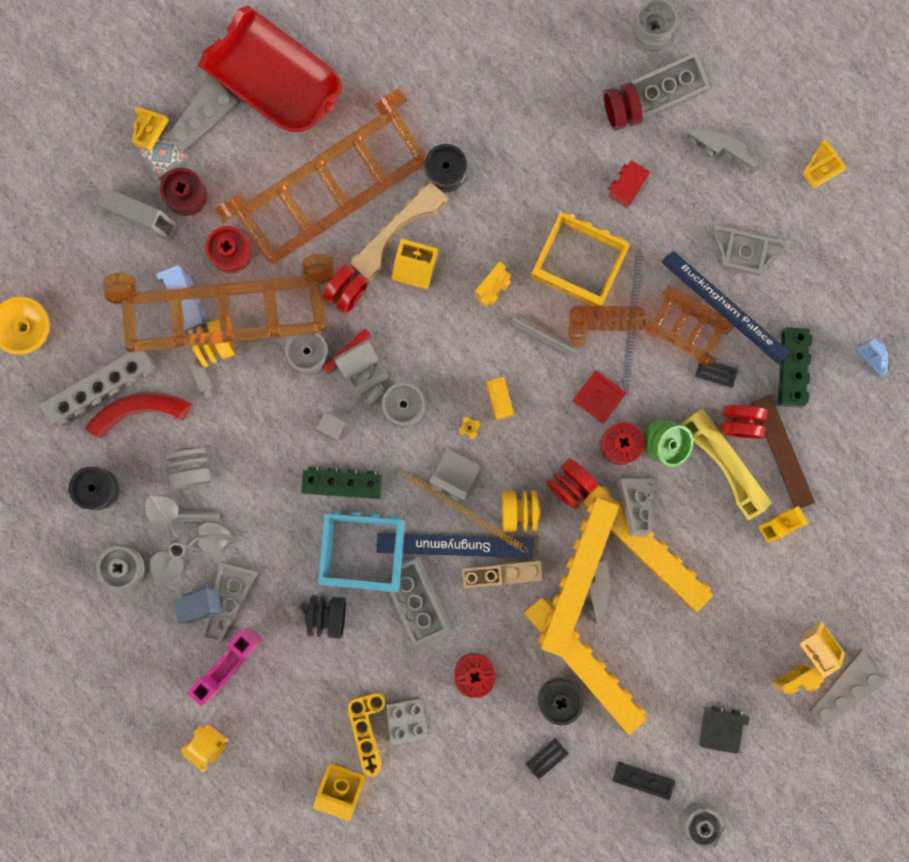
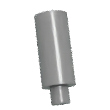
(201, 379)

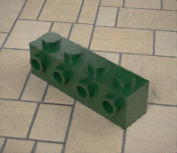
(794, 368)
(341, 484)

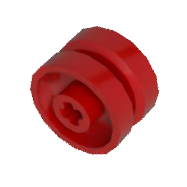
(222, 240)
(345, 289)
(744, 421)

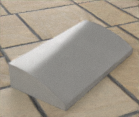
(671, 84)
(418, 603)

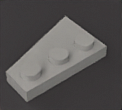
(636, 503)

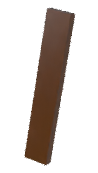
(784, 454)

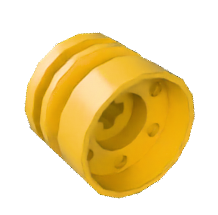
(202, 352)
(520, 510)

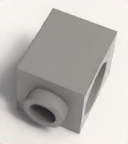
(330, 426)

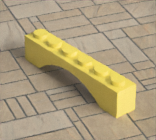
(747, 492)

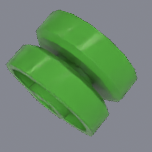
(668, 442)

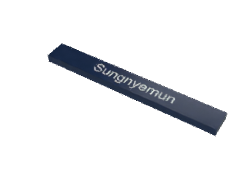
(456, 545)

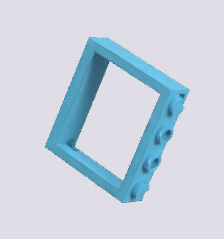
(327, 544)

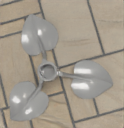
(169, 564)

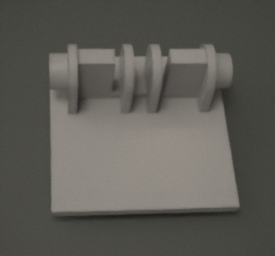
(406, 721)

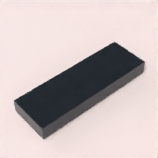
(643, 780)

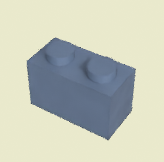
(197, 606)

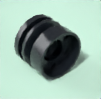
(326, 616)

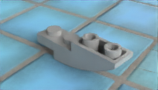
(715, 142)
(599, 592)

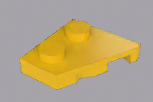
(148, 128)
(823, 165)

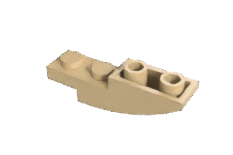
(502, 574)

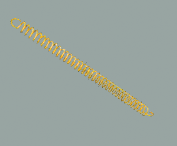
(467, 511)

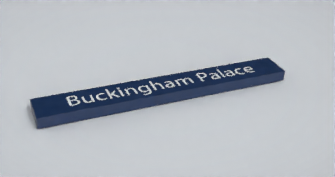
(725, 307)

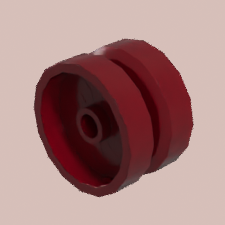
(623, 106)
(183, 191)

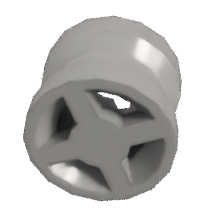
(296, 612)

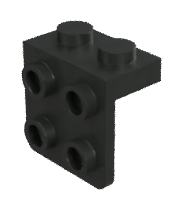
(722, 729)

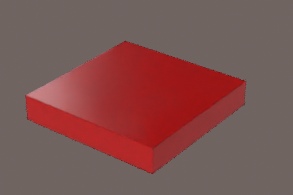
(599, 396)

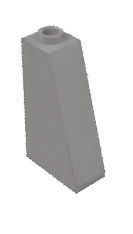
(137, 213)

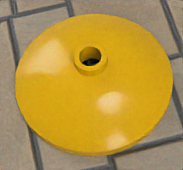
(13, 316)

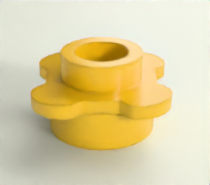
(468, 422)

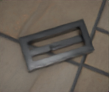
(732, 377)
(534, 769)

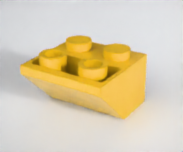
(414, 264)

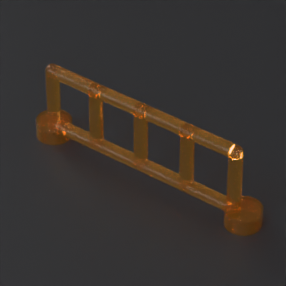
(238, 206)
(121, 289)

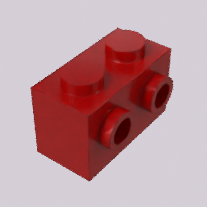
(629, 183)

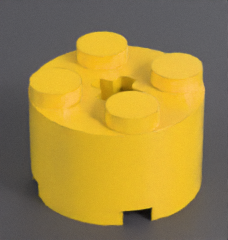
(204, 747)

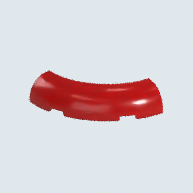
(135, 404)

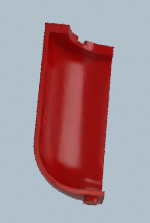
(272, 72)

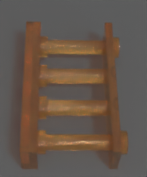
(704, 316)

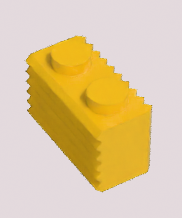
(499, 399)

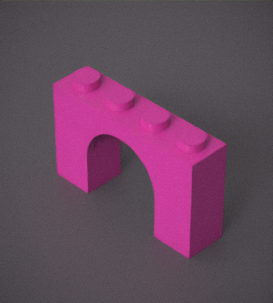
(239, 650)

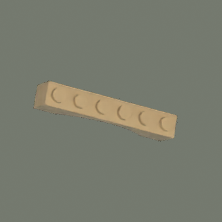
(425, 204)

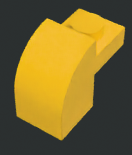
(782, 524)

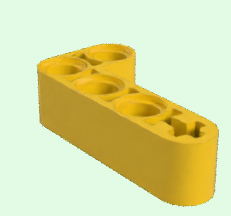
(367, 735)

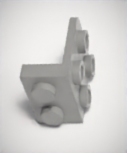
(361, 367)
(454, 475)

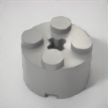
(706, 837)

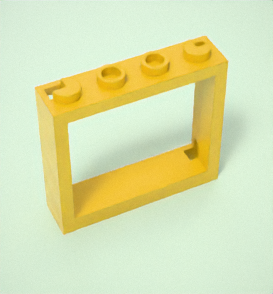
(586, 228)

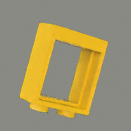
(821, 642)

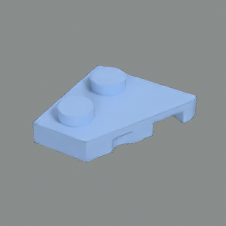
(875, 355)

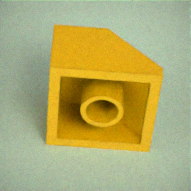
(339, 792)

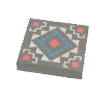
(163, 155)

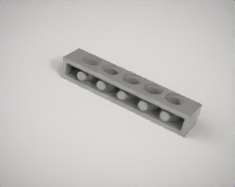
(53, 407)

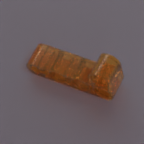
(607, 322)

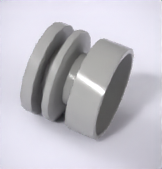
(658, 16)
(187, 468)

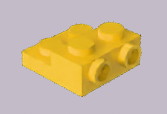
(495, 282)
(803, 677)

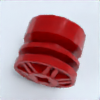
(611, 448)
(572, 483)
(470, 664)

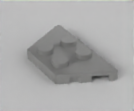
(745, 250)

